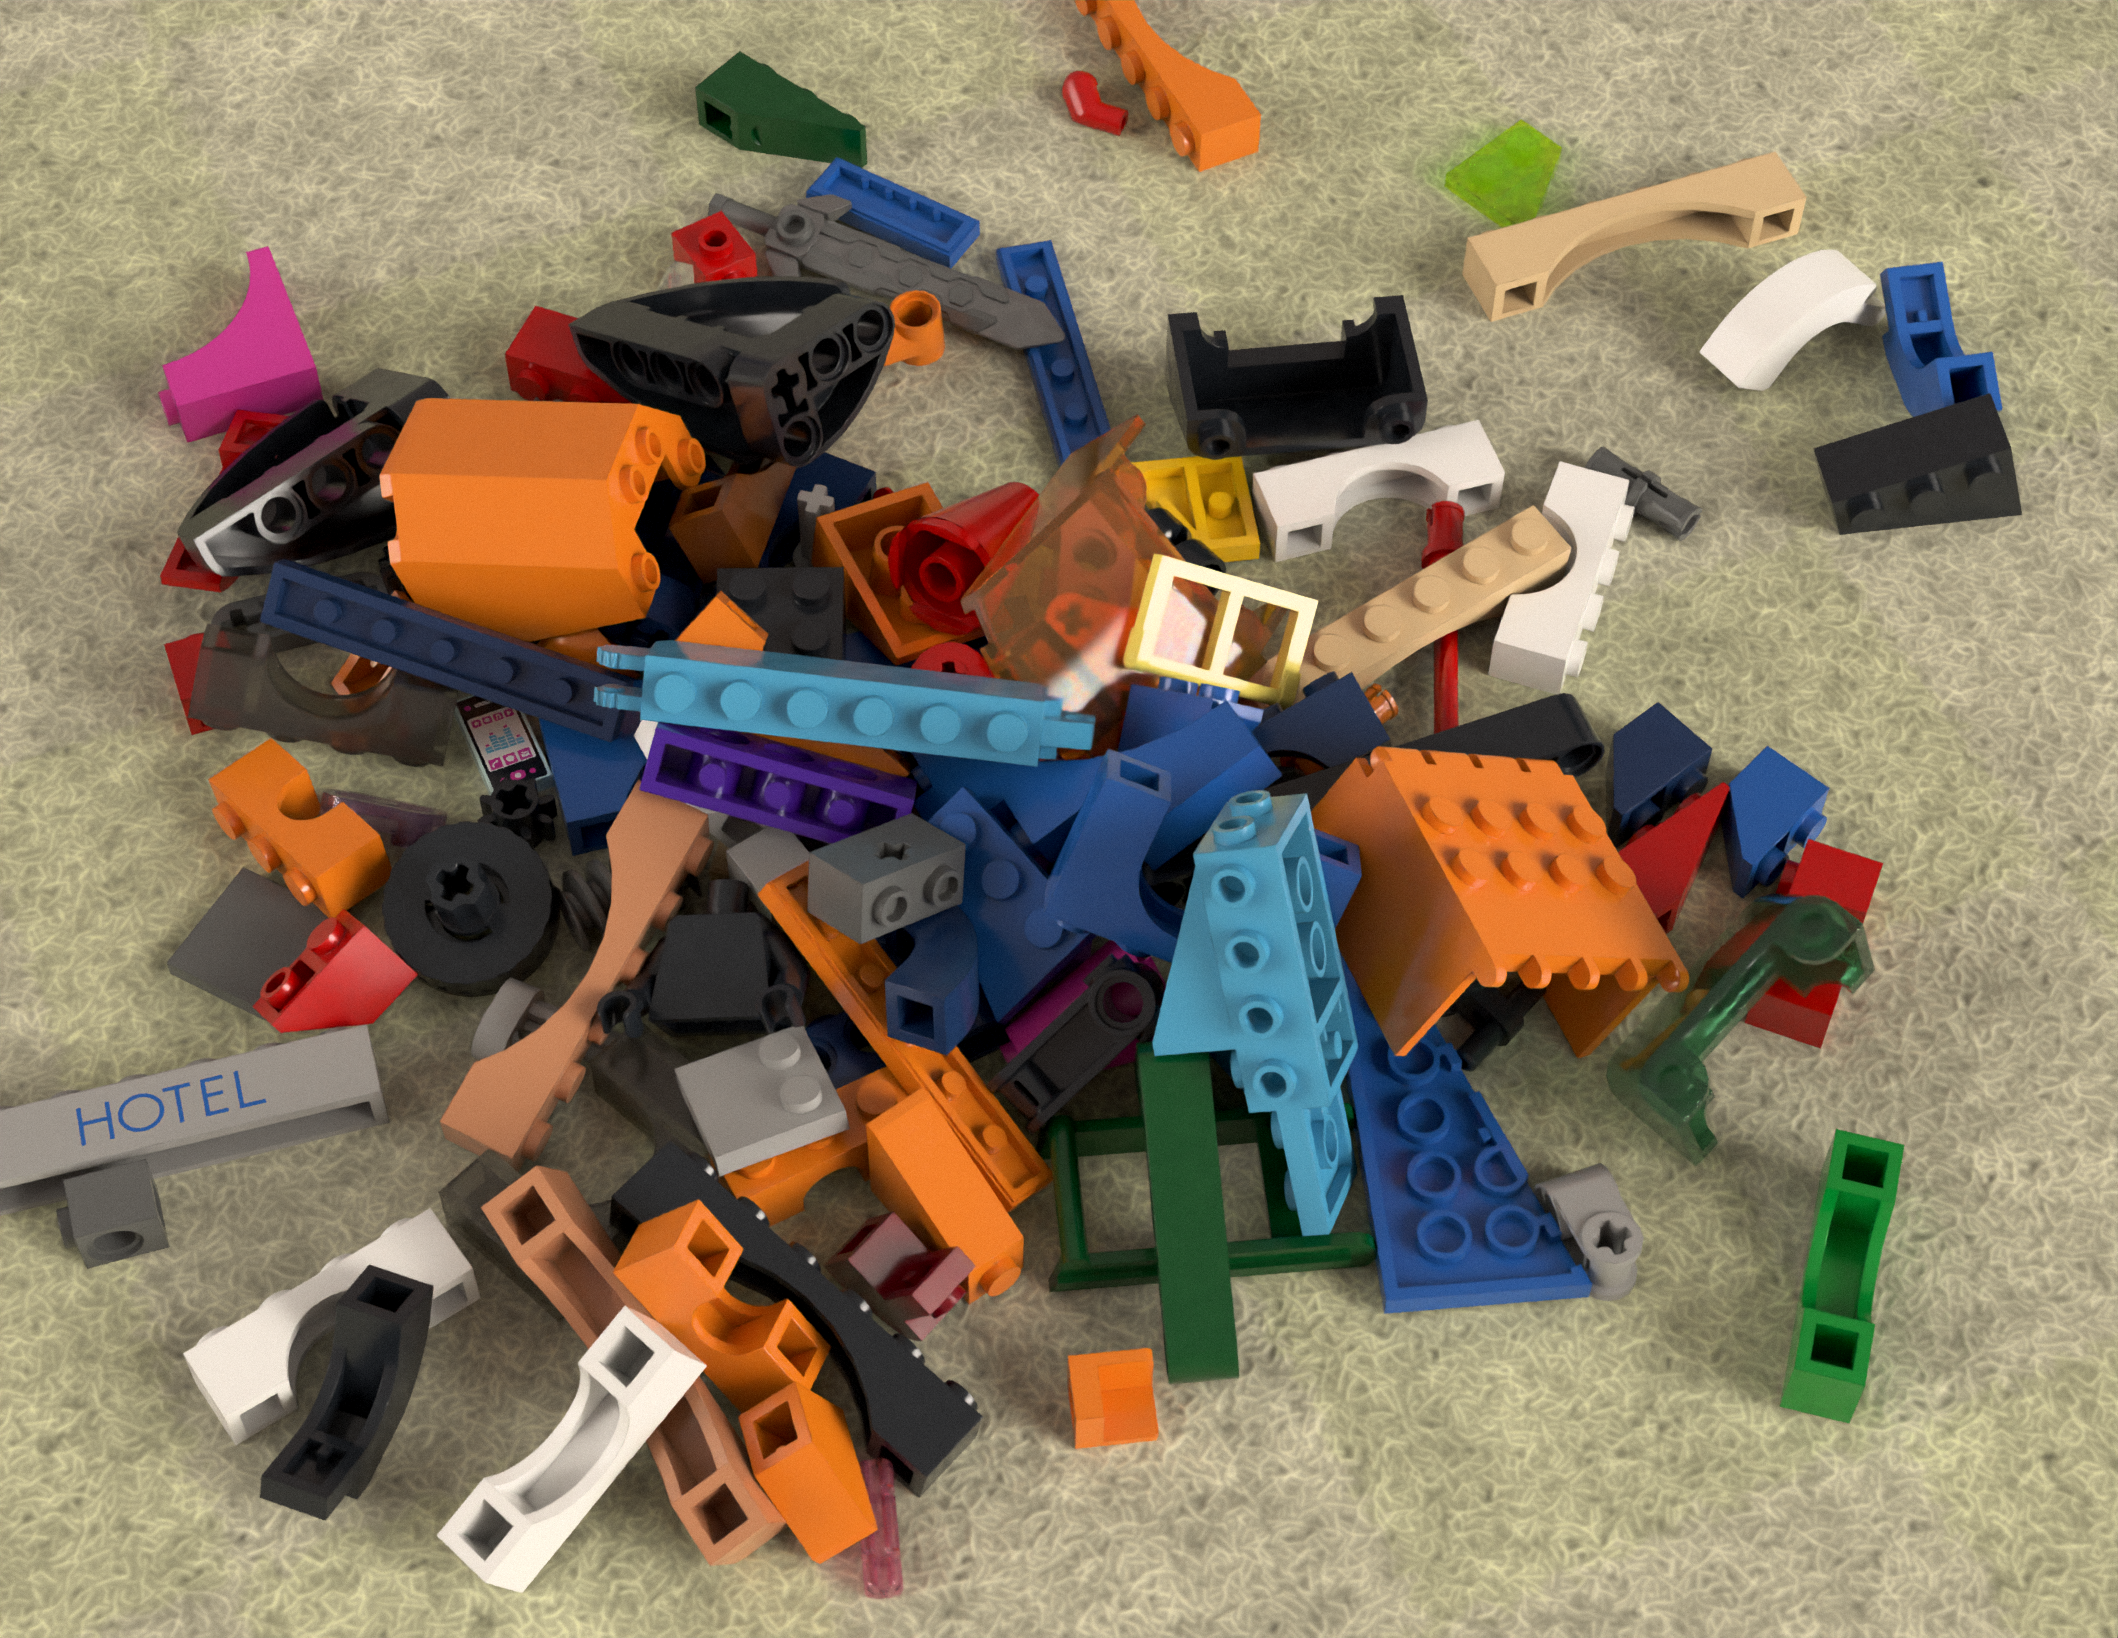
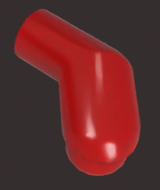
(1086, 105)

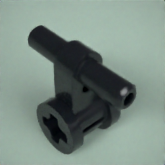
(1493, 1017)

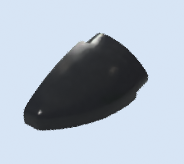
(745, 360)
(318, 493)

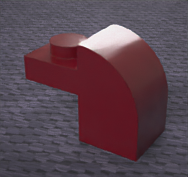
(900, 1276)

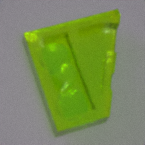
(1508, 175)

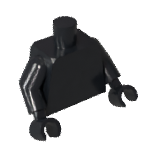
(715, 975)

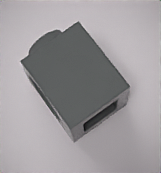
(113, 1214)

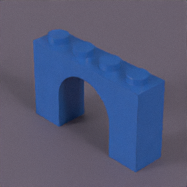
(1099, 872)

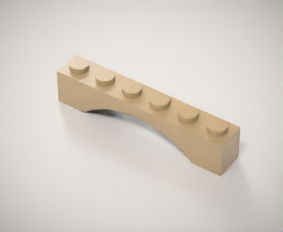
(1731, 204)
(1448, 595)

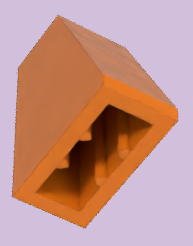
(941, 1194)

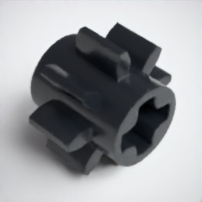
(521, 810)

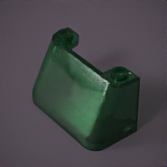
(1775, 937)

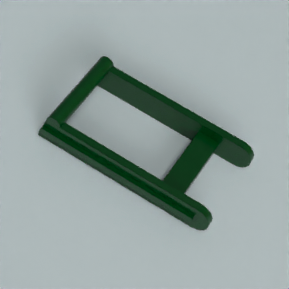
(1283, 1252)

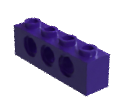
(773, 782)

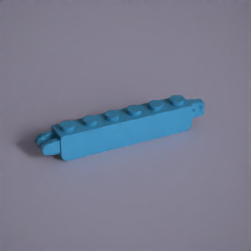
(844, 702)

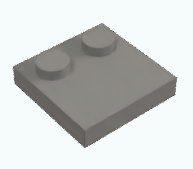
(761, 1099)

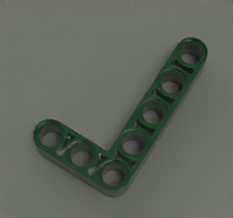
(1187, 1215)

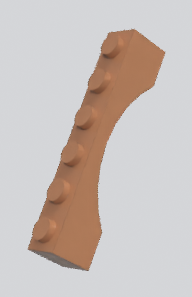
(515, 1091)
(695, 1445)

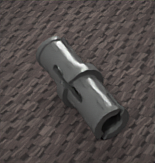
(1648, 495)

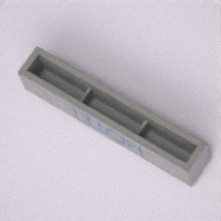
(192, 1115)

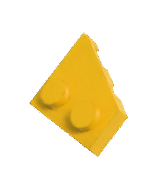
(1208, 500)

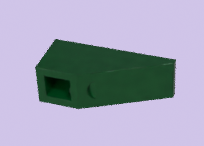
(773, 116)

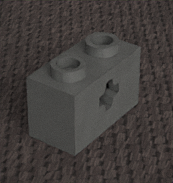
(885, 878)

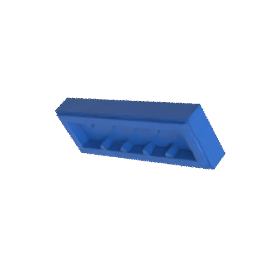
(898, 213)

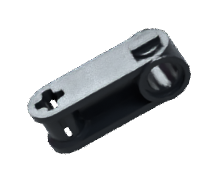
(1080, 1042)

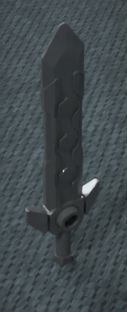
(812, 240)

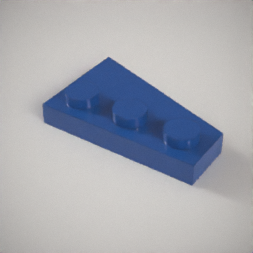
(1005, 903)

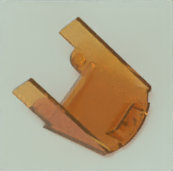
(1072, 585)

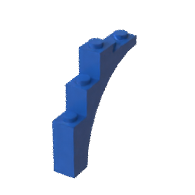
(1040, 804)

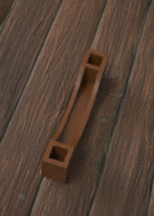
(731, 517)

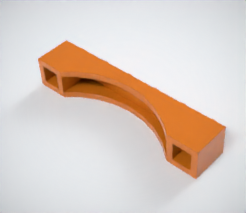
(1203, 109)

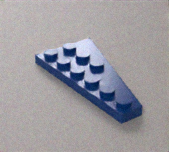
(1445, 1183)

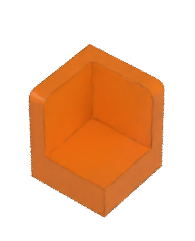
(1112, 1397)

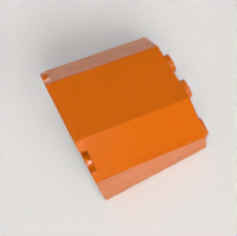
(531, 509)

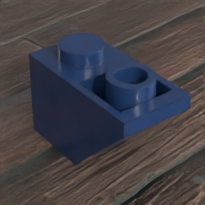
(1650, 770)

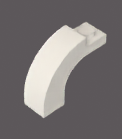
(1786, 313)

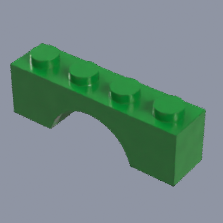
(1839, 1277)

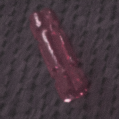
(882, 1548)

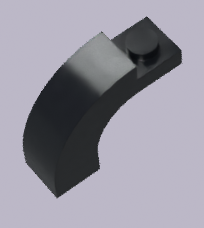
(362, 1399)

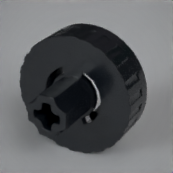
(441, 872)

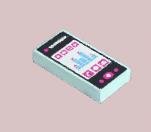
(501, 743)

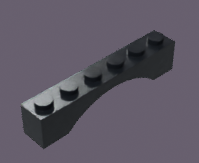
(900, 1402)

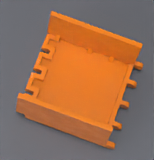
(1485, 875)

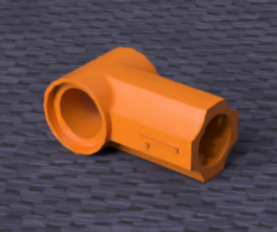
(918, 329)

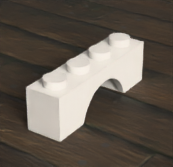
(1306, 499)
(1542, 629)
(254, 1364)
(528, 1511)

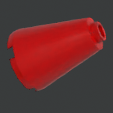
(948, 550)

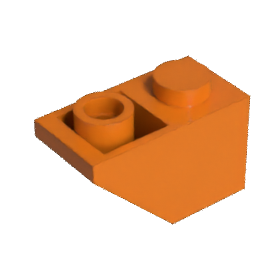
(809, 1469)

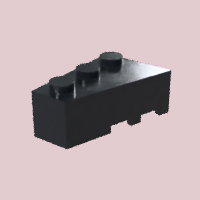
(1922, 471)

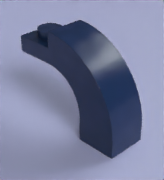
(936, 980)

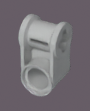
(1595, 1228)

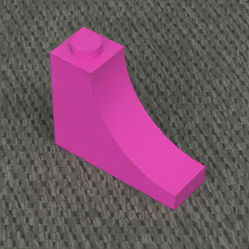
(249, 366)

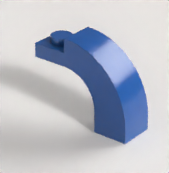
(1924, 344)

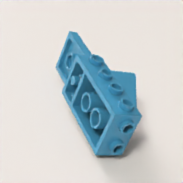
(1267, 980)

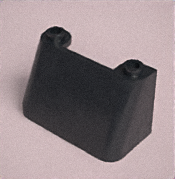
(1298, 394)

